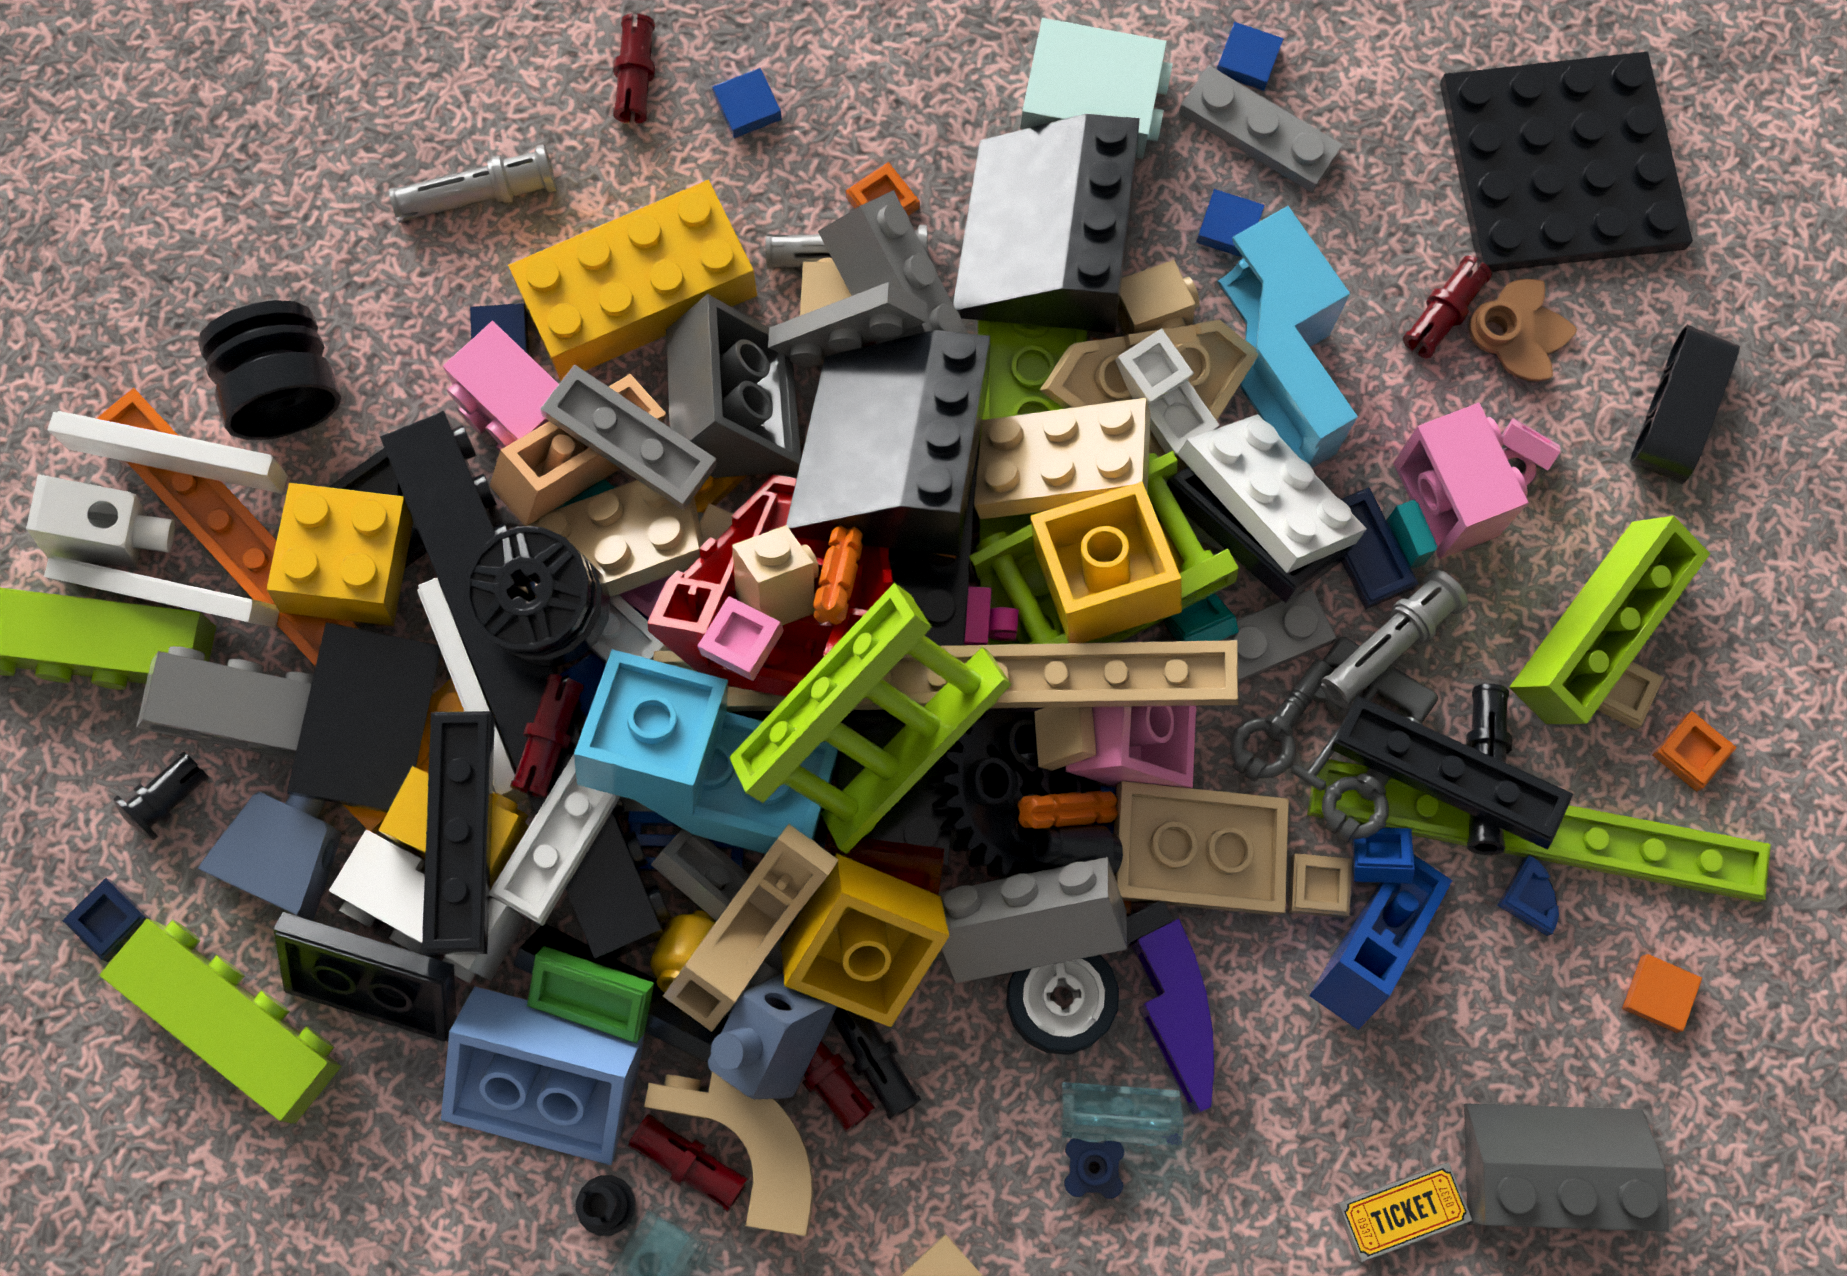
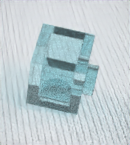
(658, 1249)

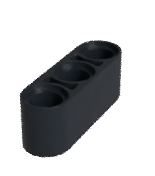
(1685, 404)

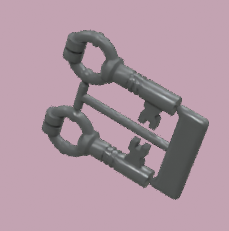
(1391, 685)

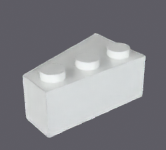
(389, 886)

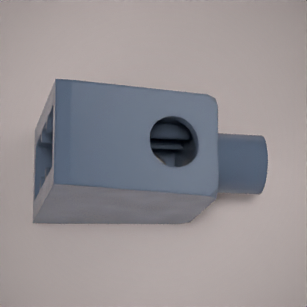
(277, 852)
(768, 1045)

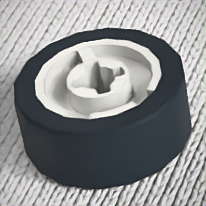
(1071, 1029)

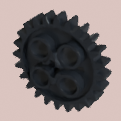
(989, 816)

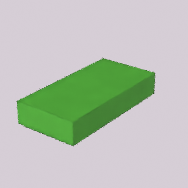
(590, 994)

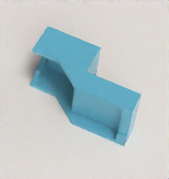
(1289, 305)
(668, 745)

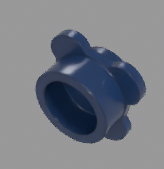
(1082, 1180)

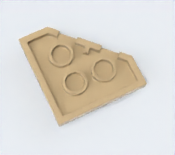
(1211, 349)

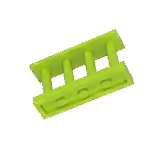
(1201, 574)
(836, 686)

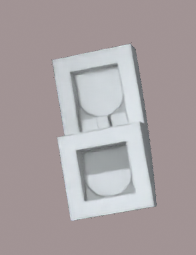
(1161, 375)

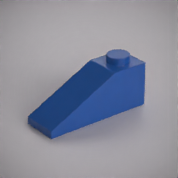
(1380, 945)

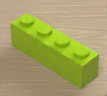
(1609, 621)
(92, 637)
(221, 1019)

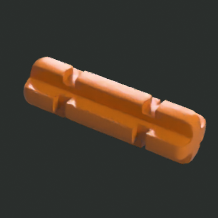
(838, 575)
(1067, 809)

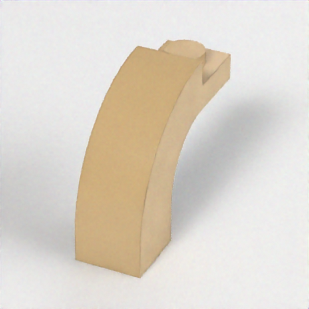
(750, 927)
(779, 1158)

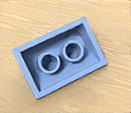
(538, 1077)

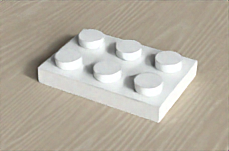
(1272, 492)

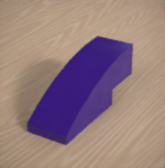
(1180, 1013)

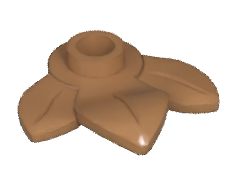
(1527, 327)

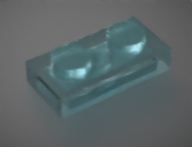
(1121, 1114)

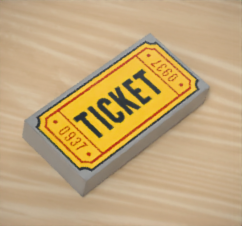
(1403, 1212)

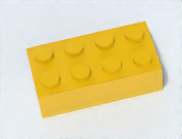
(632, 278)

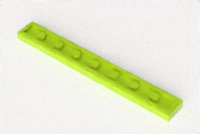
(1583, 840)

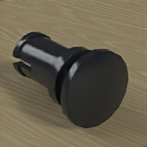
(161, 795)
(605, 1205)

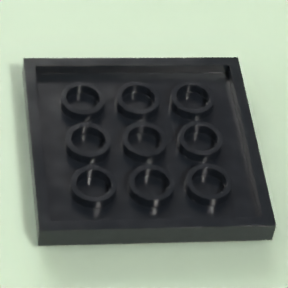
(1565, 162)

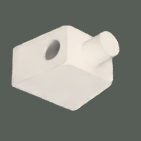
(94, 523)

